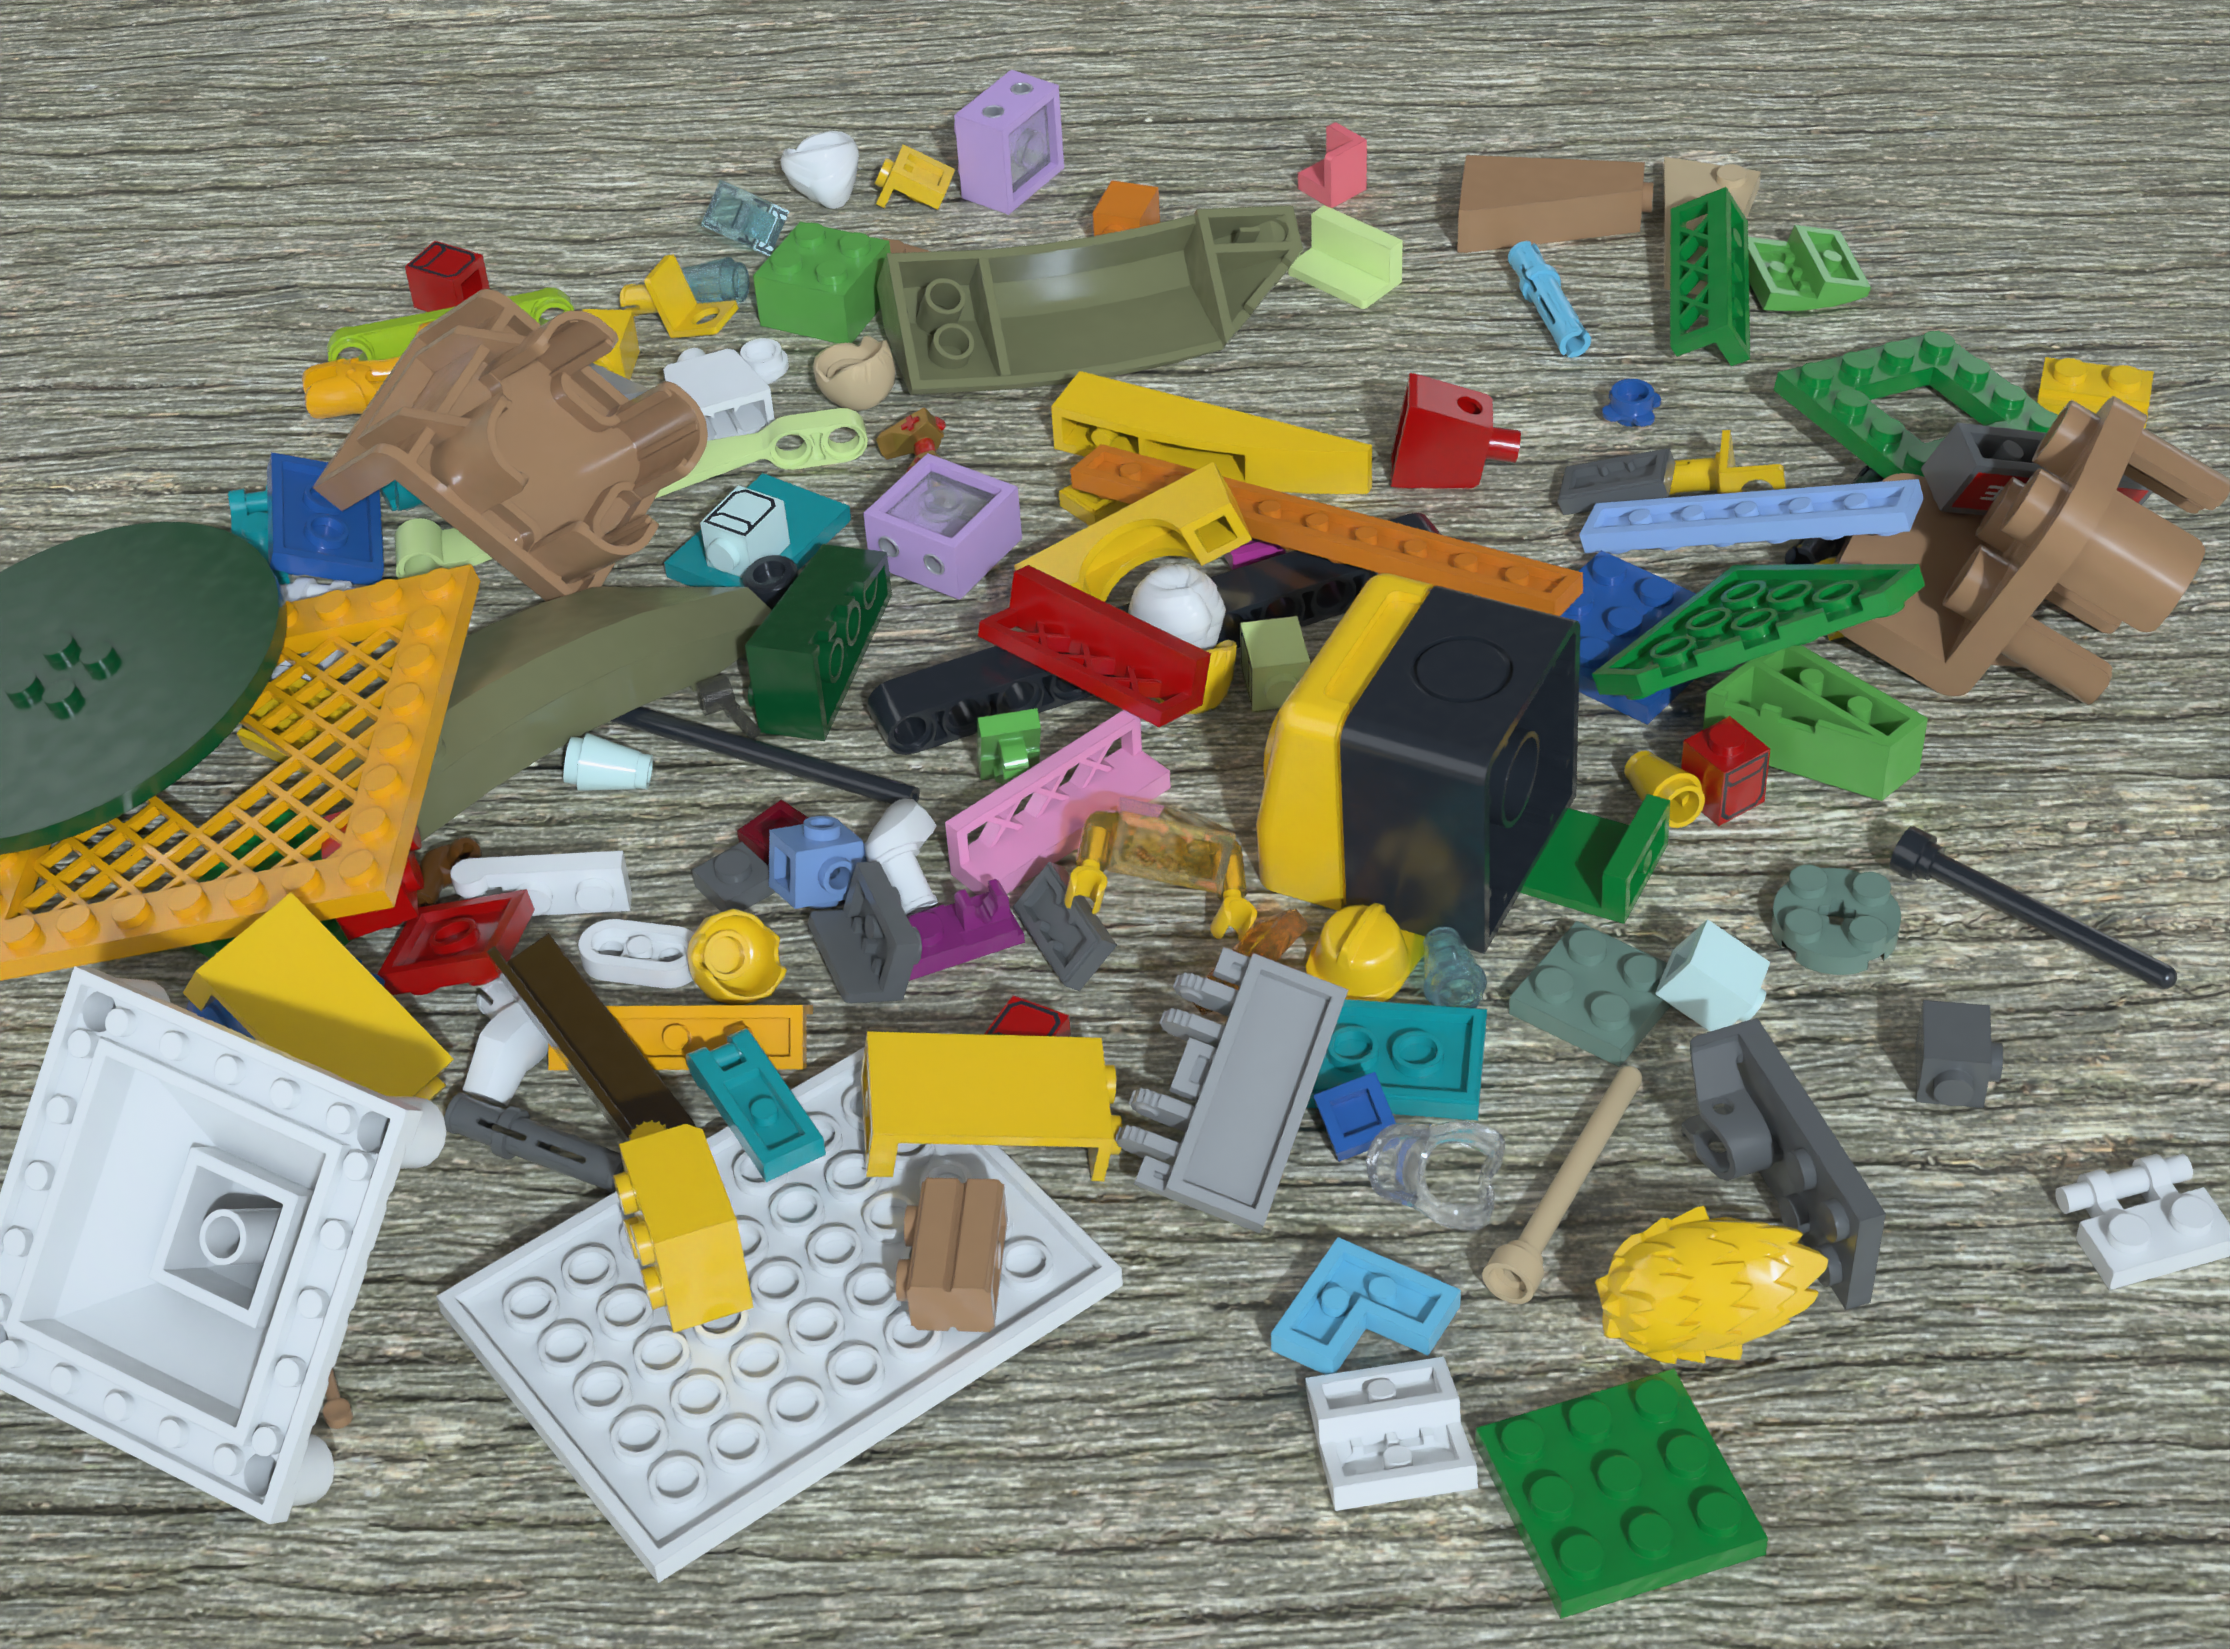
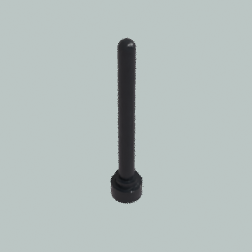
(1922, 857)

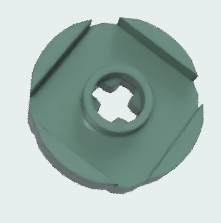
(1863, 901)

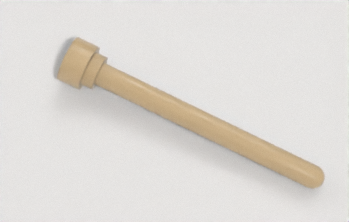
(1518, 1266)

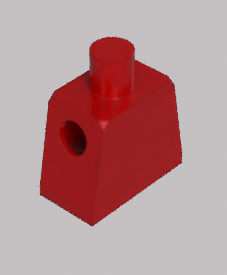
(1446, 436)

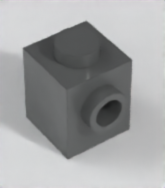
(1955, 1054)

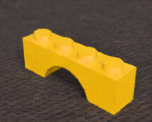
(1185, 519)

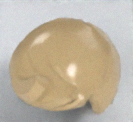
(854, 374)

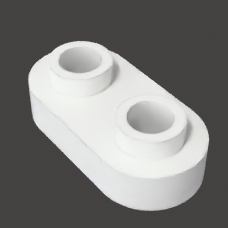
(636, 953)

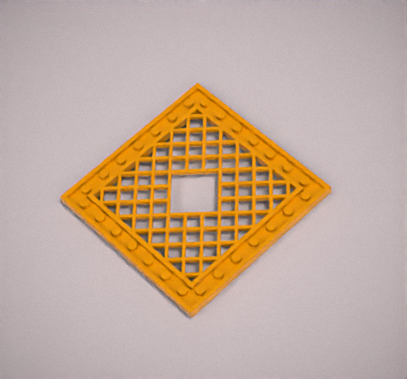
(430, 624)

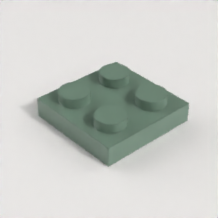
(1593, 994)

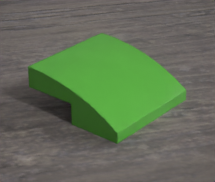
(1806, 271)

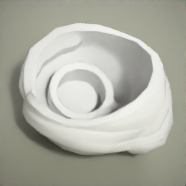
(823, 167)
(1180, 603)

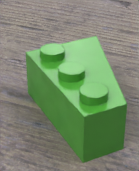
(1822, 721)

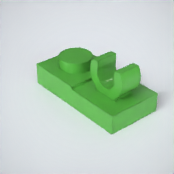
(1008, 744)

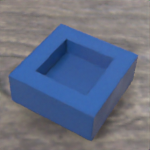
(1354, 1114)

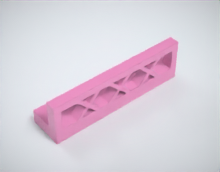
(1054, 817)

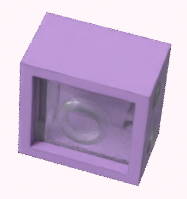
(1009, 141)
(944, 525)

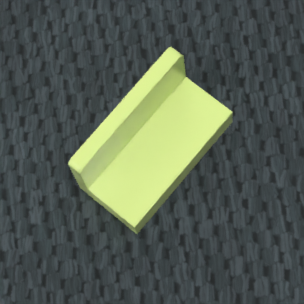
(1349, 259)

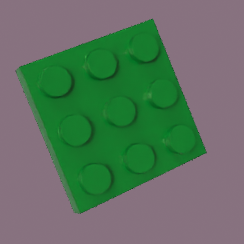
(1619, 1493)

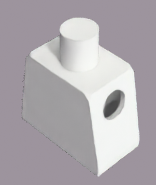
(726, 391)

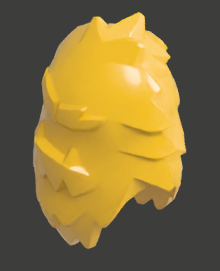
(1706, 1286)

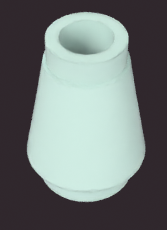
(605, 765)

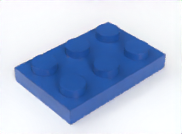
(312, 534)

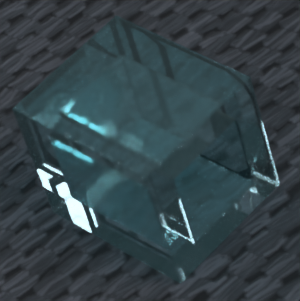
(745, 218)

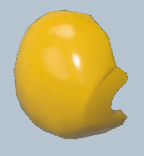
(735, 958)

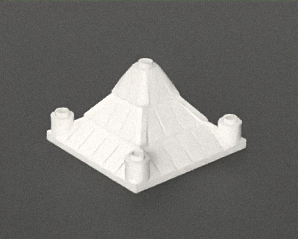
(193, 1239)

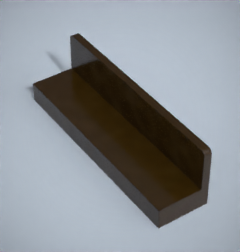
(587, 1038)

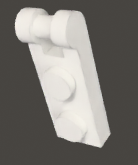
(554, 881)

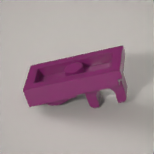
(965, 930)

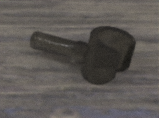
(718, 695)

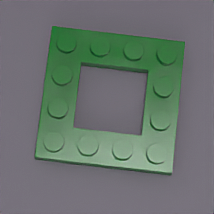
(1840, 389)

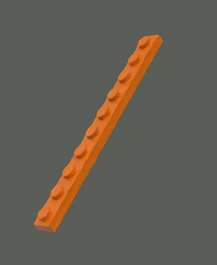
(1348, 535)

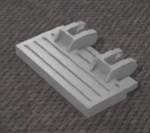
(1246, 1082)

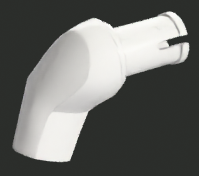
(896, 844)
(504, 1048)

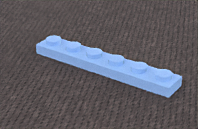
(1753, 517)

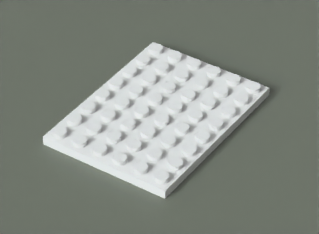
(741, 1413)

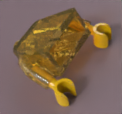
(1166, 848)

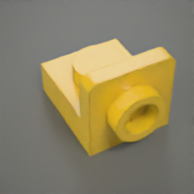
(916, 176)

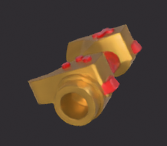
(915, 435)

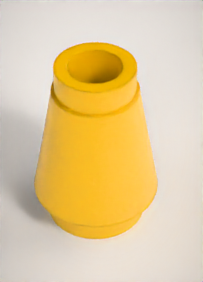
(1662, 779)

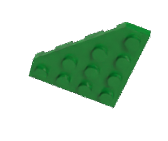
(1754, 614)

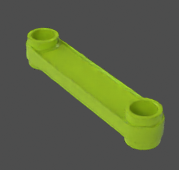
(392, 336)

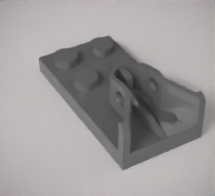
(1780, 1133)

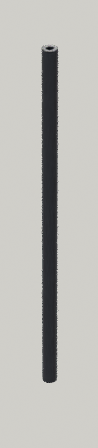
(768, 755)

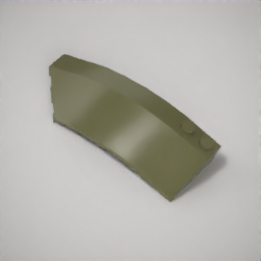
(1083, 302)
(567, 671)

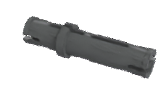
(475, 1121)

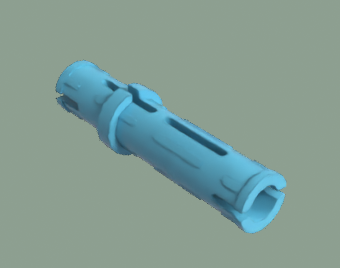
(1541, 286)

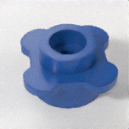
(1632, 403)

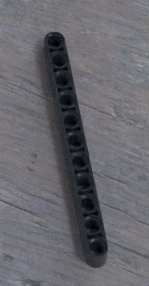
(948, 698)

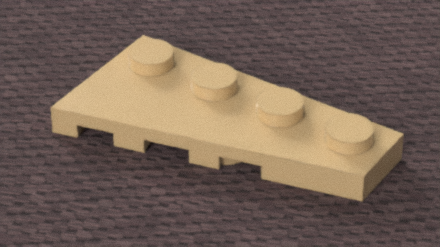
(1692, 179)

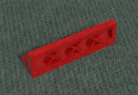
(1099, 644)

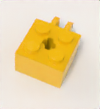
(681, 1225)

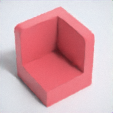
(1342, 170)

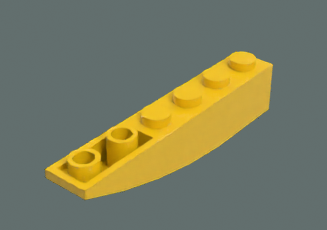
(1196, 433)

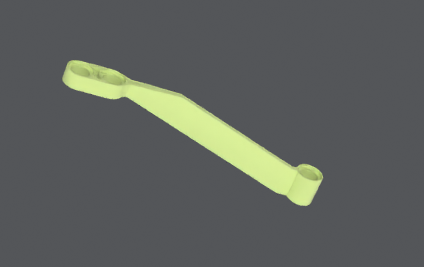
(426, 547)

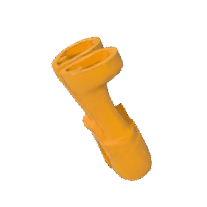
(344, 385)

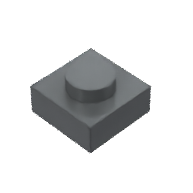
(733, 879)

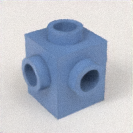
(814, 862)

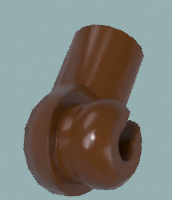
(438, 865)

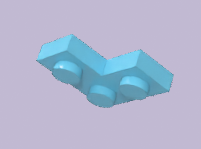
(1357, 1293)

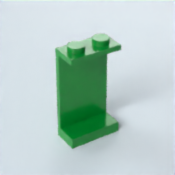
(1601, 862)

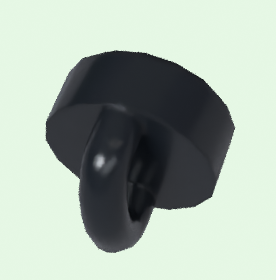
(770, 578)

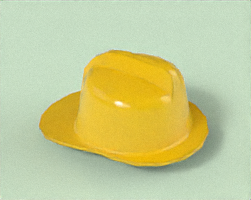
(1365, 953)

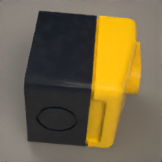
(1423, 758)

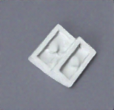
(1390, 1433)

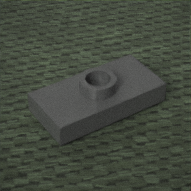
(1616, 479)
(1068, 937)

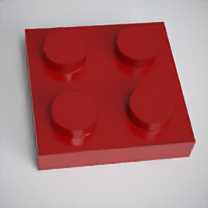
(452, 940)

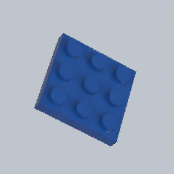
(1613, 612)

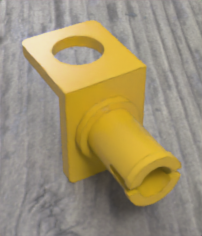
(671, 297)
(1721, 472)

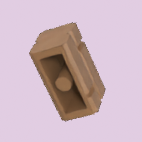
(955, 1255)

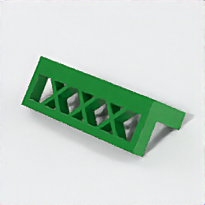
(1721, 266)

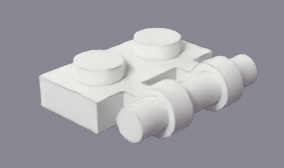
(2150, 1238)

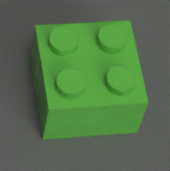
(821, 283)

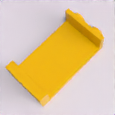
(319, 1004)
(986, 1094)

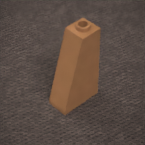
(1548, 200)

